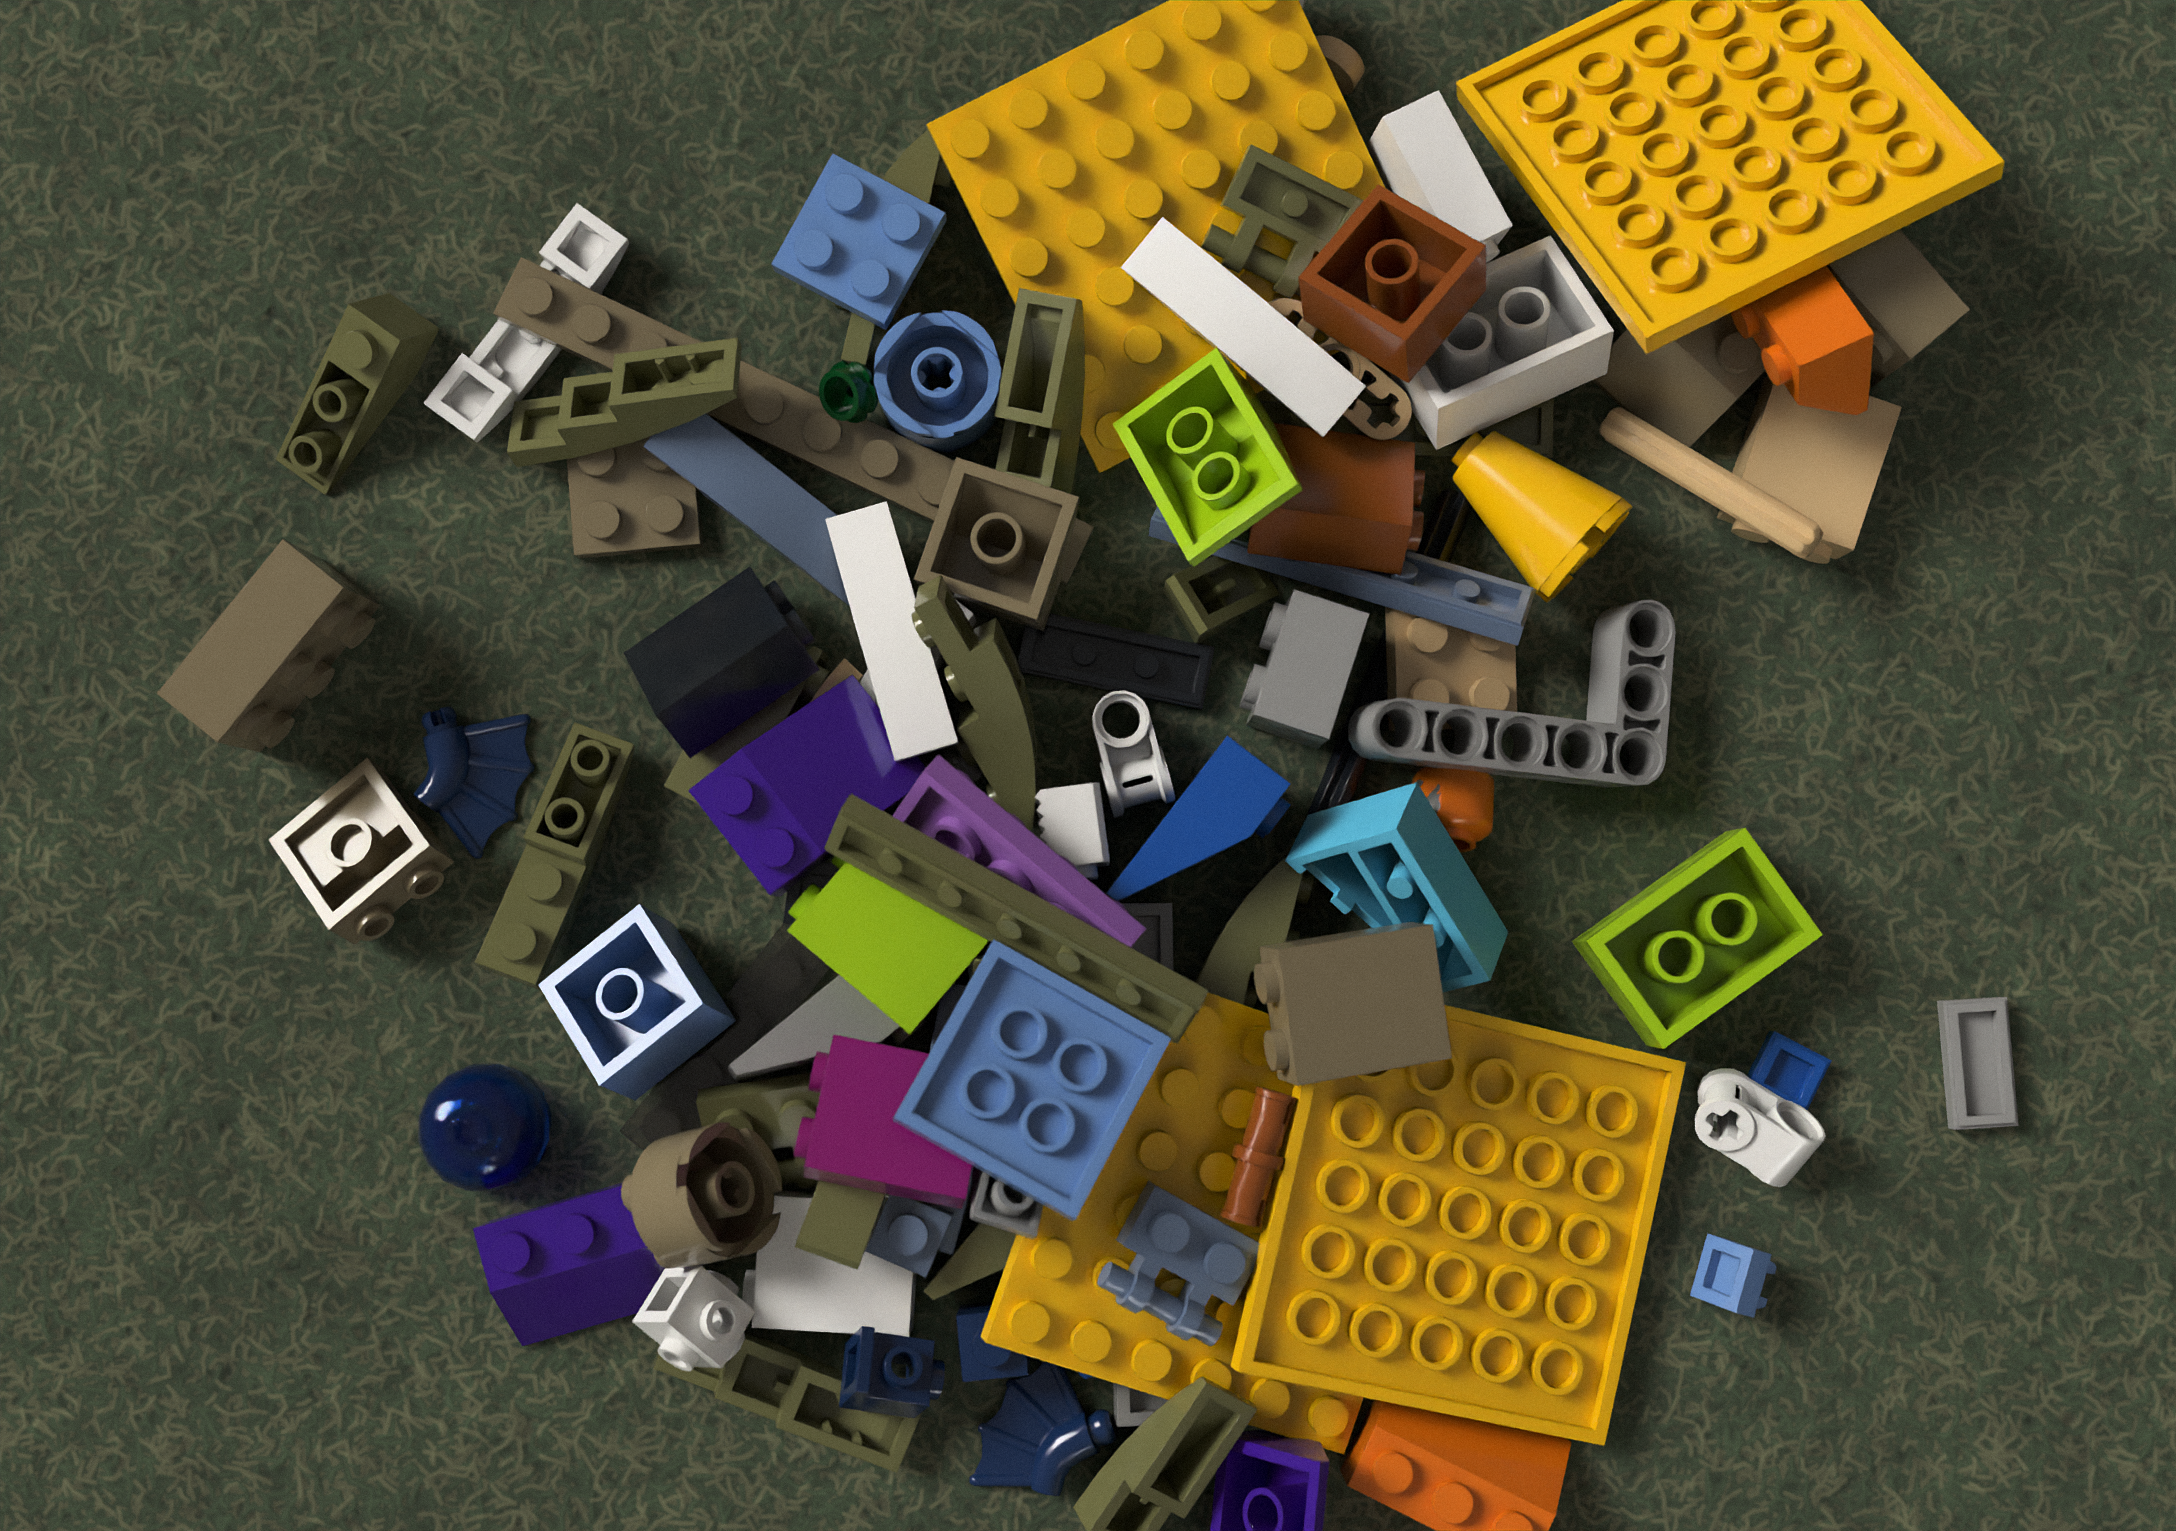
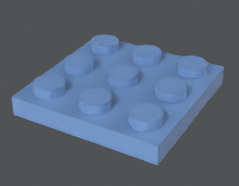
(1032, 1080)

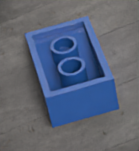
(1216, 812)

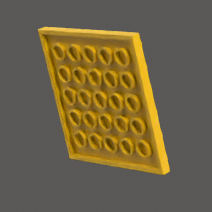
(1137, 129)
(1723, 147)
(1184, 1144)
(1466, 1228)

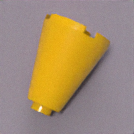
(1537, 509)

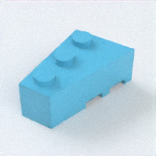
(1400, 866)

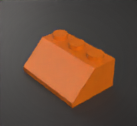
(1813, 342)
(1457, 1470)

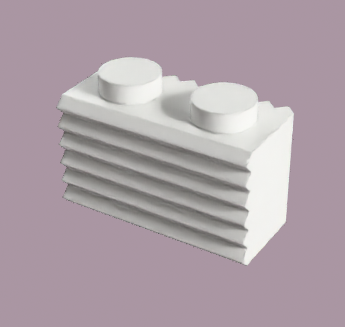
(1075, 825)

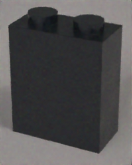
(723, 660)

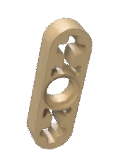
(1378, 387)

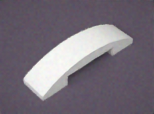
(508, 361)

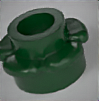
(848, 392)

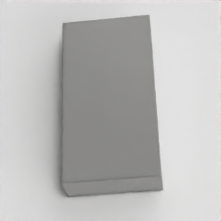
(1977, 1063)

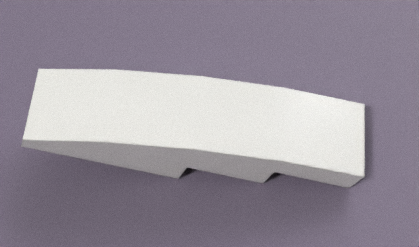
(1243, 327)
(895, 655)

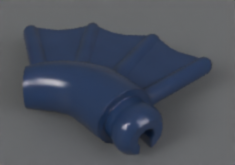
(474, 773)
(1040, 1434)

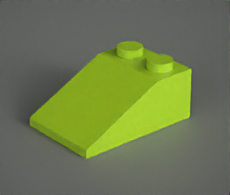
(1208, 455)

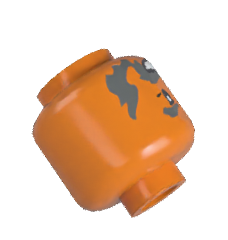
(1461, 802)

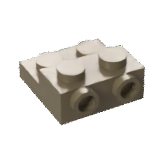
(361, 854)

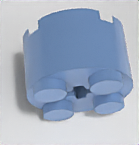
(938, 346)

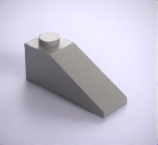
(810, 1028)

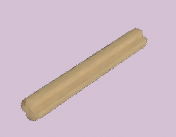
(1711, 482)

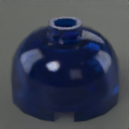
(484, 1127)

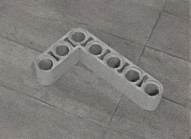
(1539, 737)

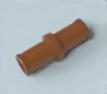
(1258, 1157)

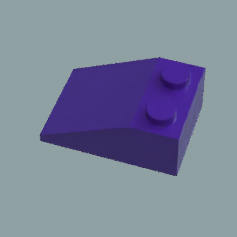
(788, 785)

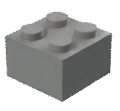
(1306, 668)

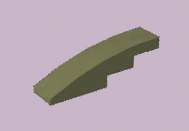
(636, 400)
(801, 1400)

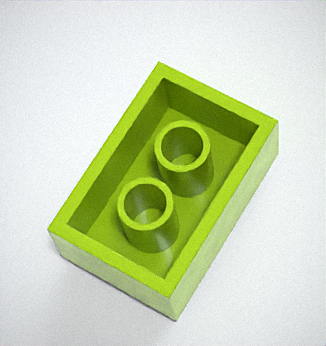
(1697, 938)

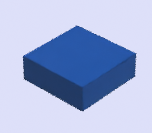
(1789, 1069)

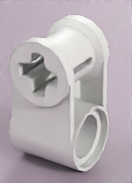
(1131, 757)
(1756, 1129)

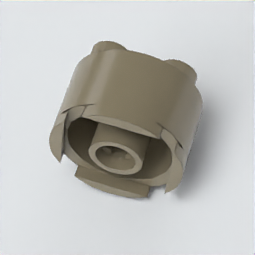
(704, 1195)

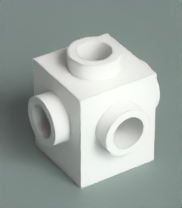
(695, 1317)

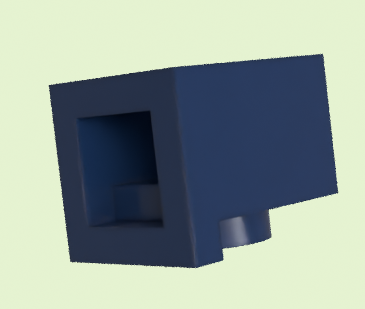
(869, 1379)

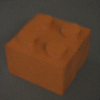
(1393, 283)

